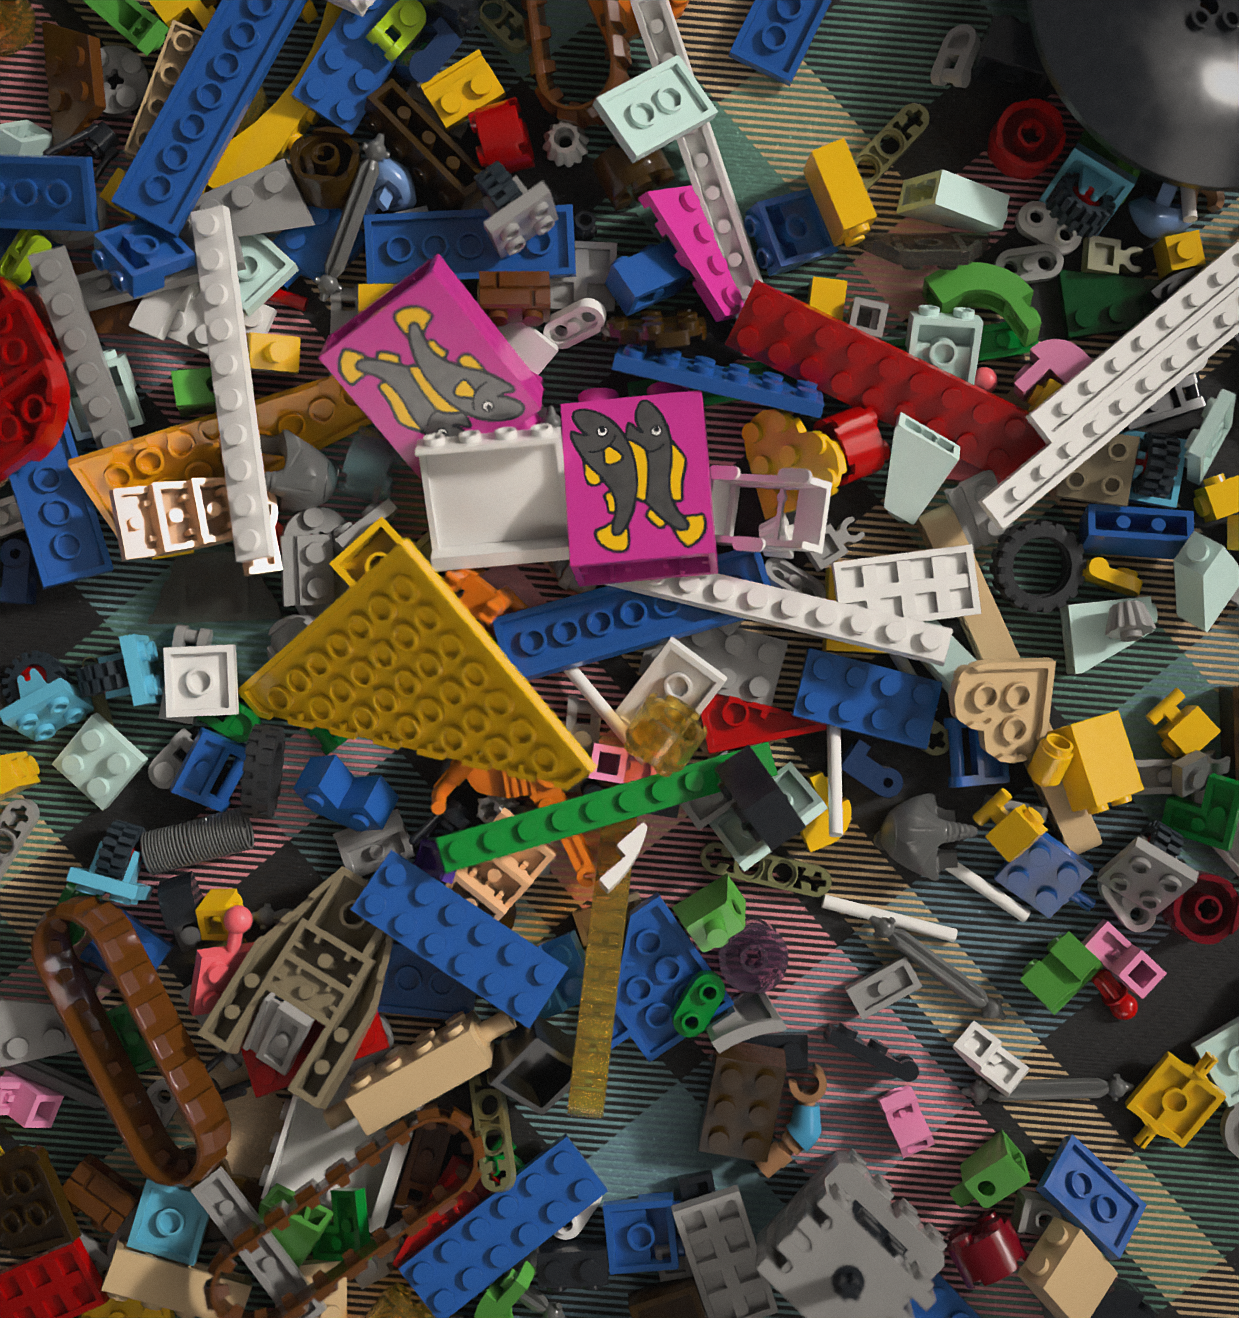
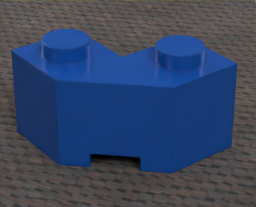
(351, 801)

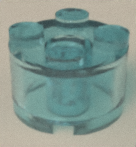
(370, 466)

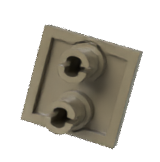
(1105, 475)

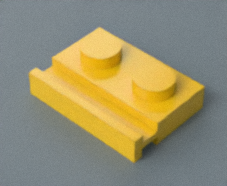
(462, 89)

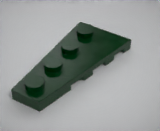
(1102, 303)

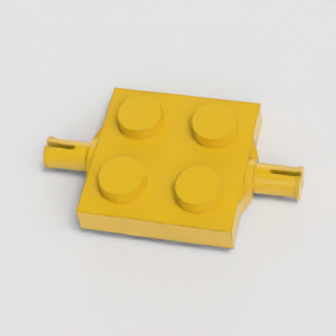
(1175, 1099)

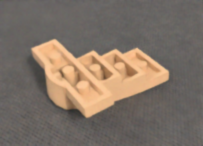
(181, 518)
(501, 881)

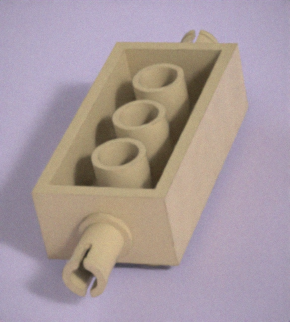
(420, 1071)

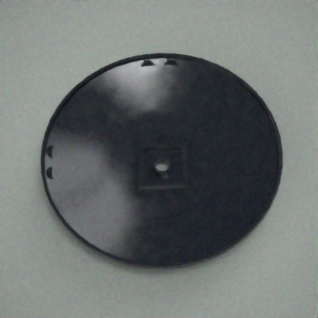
(1150, 81)

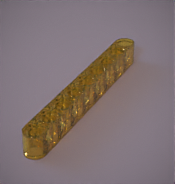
(600, 981)

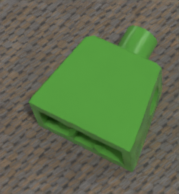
(193, 391)
(713, 913)
(991, 1173)
(305, 1225)

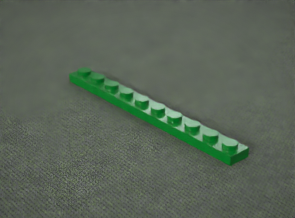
(586, 812)

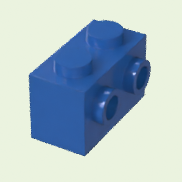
(646, 277)

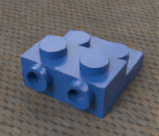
(788, 232)
(140, 256)
(568, 951)
(635, 1229)

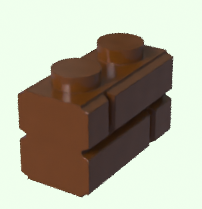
(515, 297)
(101, 1194)

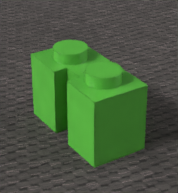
(1061, 972)

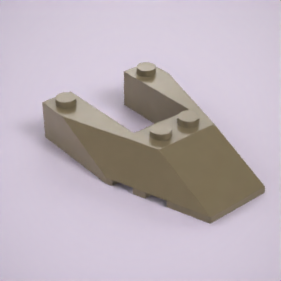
(322, 964)

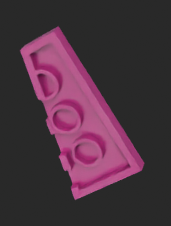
(698, 251)

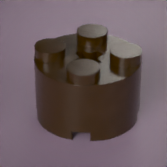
(325, 166)
(628, 180)

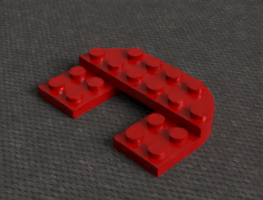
(31, 384)

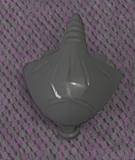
(307, 475)
(916, 830)

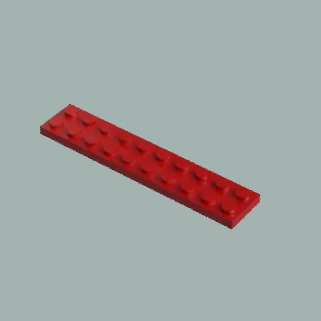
(882, 377)

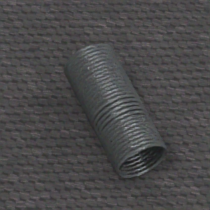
(207, 838)

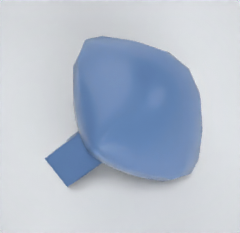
(393, 188)
(1158, 215)

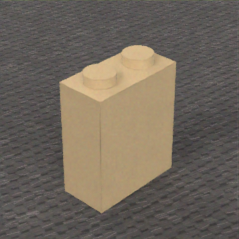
(1067, 1271)

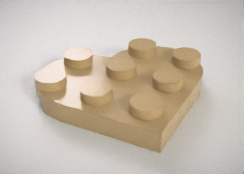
(1005, 703)

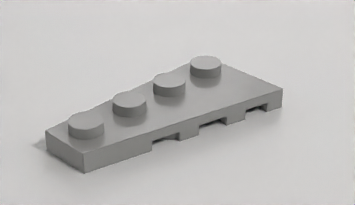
(257, 203)

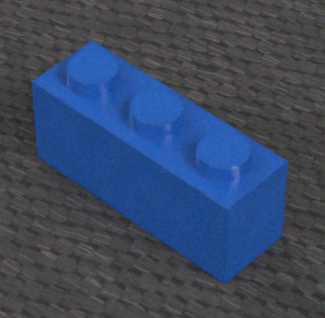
(1134, 531)

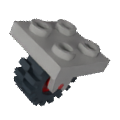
(513, 209)
(1149, 869)

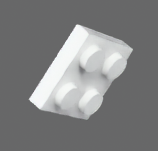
(201, 680)

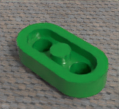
(695, 1004)

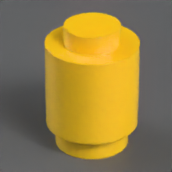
(1051, 760)

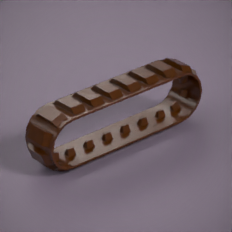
(543, 67)
(104, 1053)
(338, 1174)

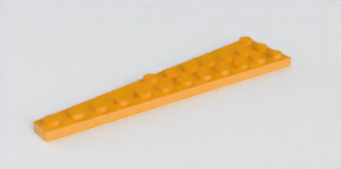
(313, 411)

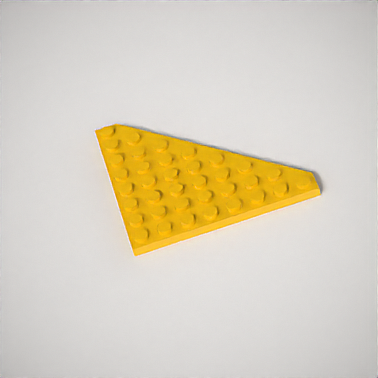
(415, 673)

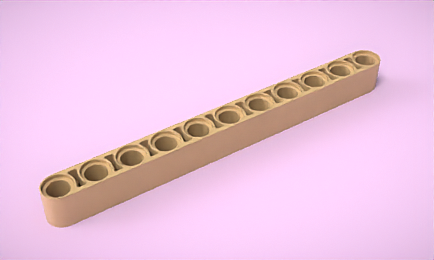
(992, 640)

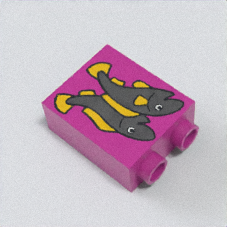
(431, 364)
(638, 486)

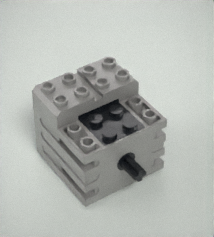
(848, 1249)

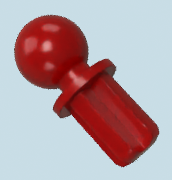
(1115, 995)

